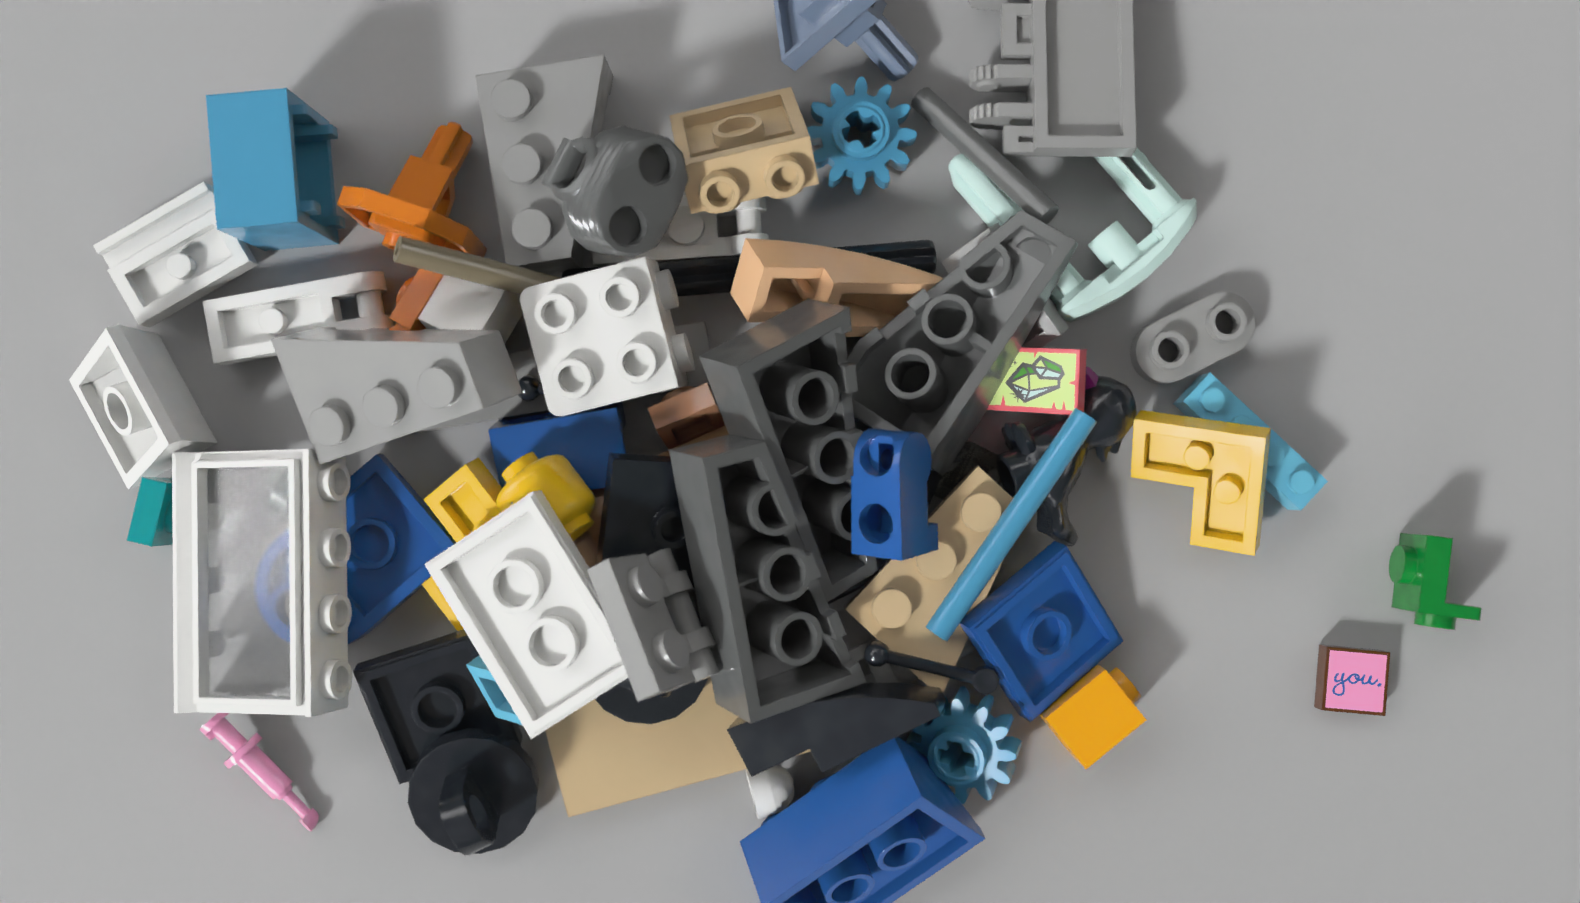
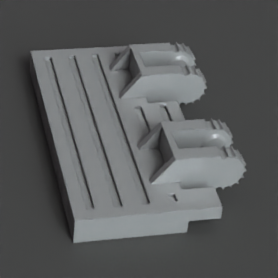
(1075, 81)

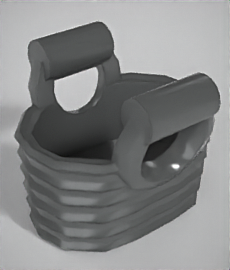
(624, 191)

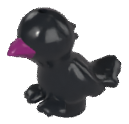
(1114, 411)

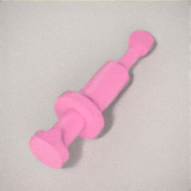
(258, 766)

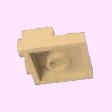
(744, 151)

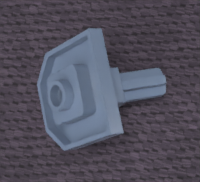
(811, 24)

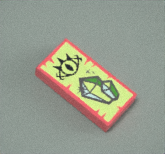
(1043, 382)

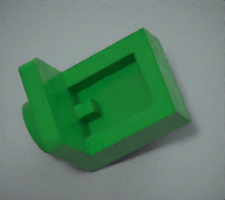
(1420, 581)

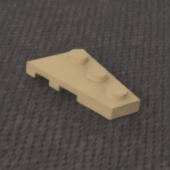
(908, 592)

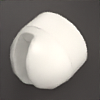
(771, 791)

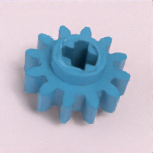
(866, 114)
(968, 746)

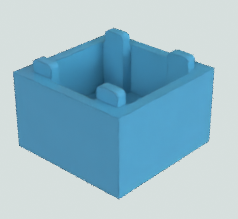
(272, 170)

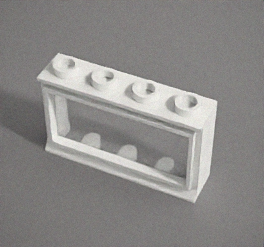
(260, 582)

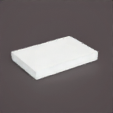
(531, 612)

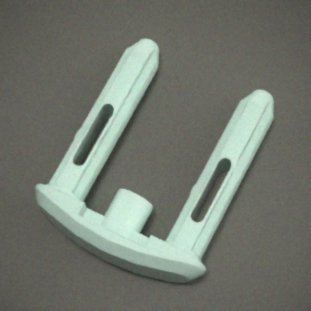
(1125, 260)

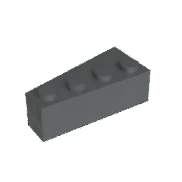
(794, 391)

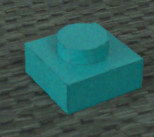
(152, 513)

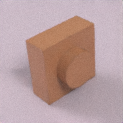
(686, 415)

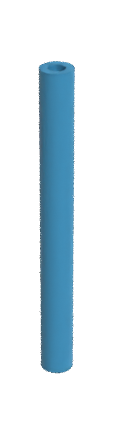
(1011, 524)

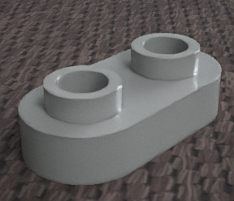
(1194, 336)

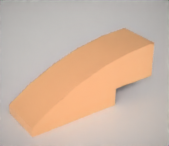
(785, 273)

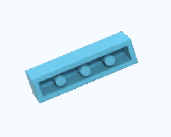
(1289, 475)

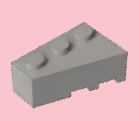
(524, 123)
(390, 383)

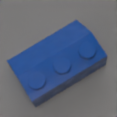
(862, 833)

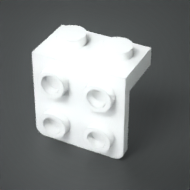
(606, 336)

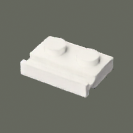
(173, 256)

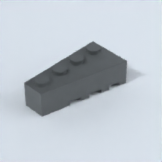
(757, 582)

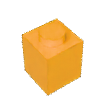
(1095, 714)

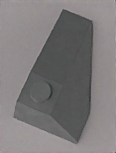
(956, 342)

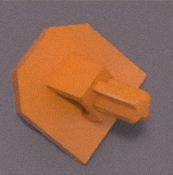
(420, 197)

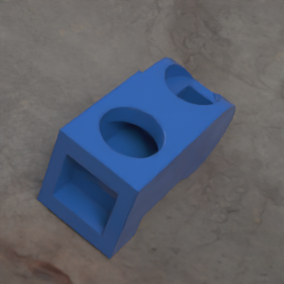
(891, 496)

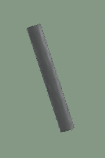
(984, 156)

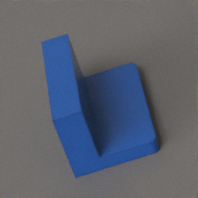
(580, 437)

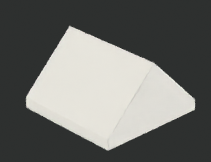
(139, 403)

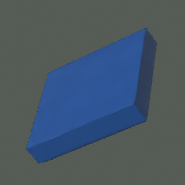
(1041, 630)

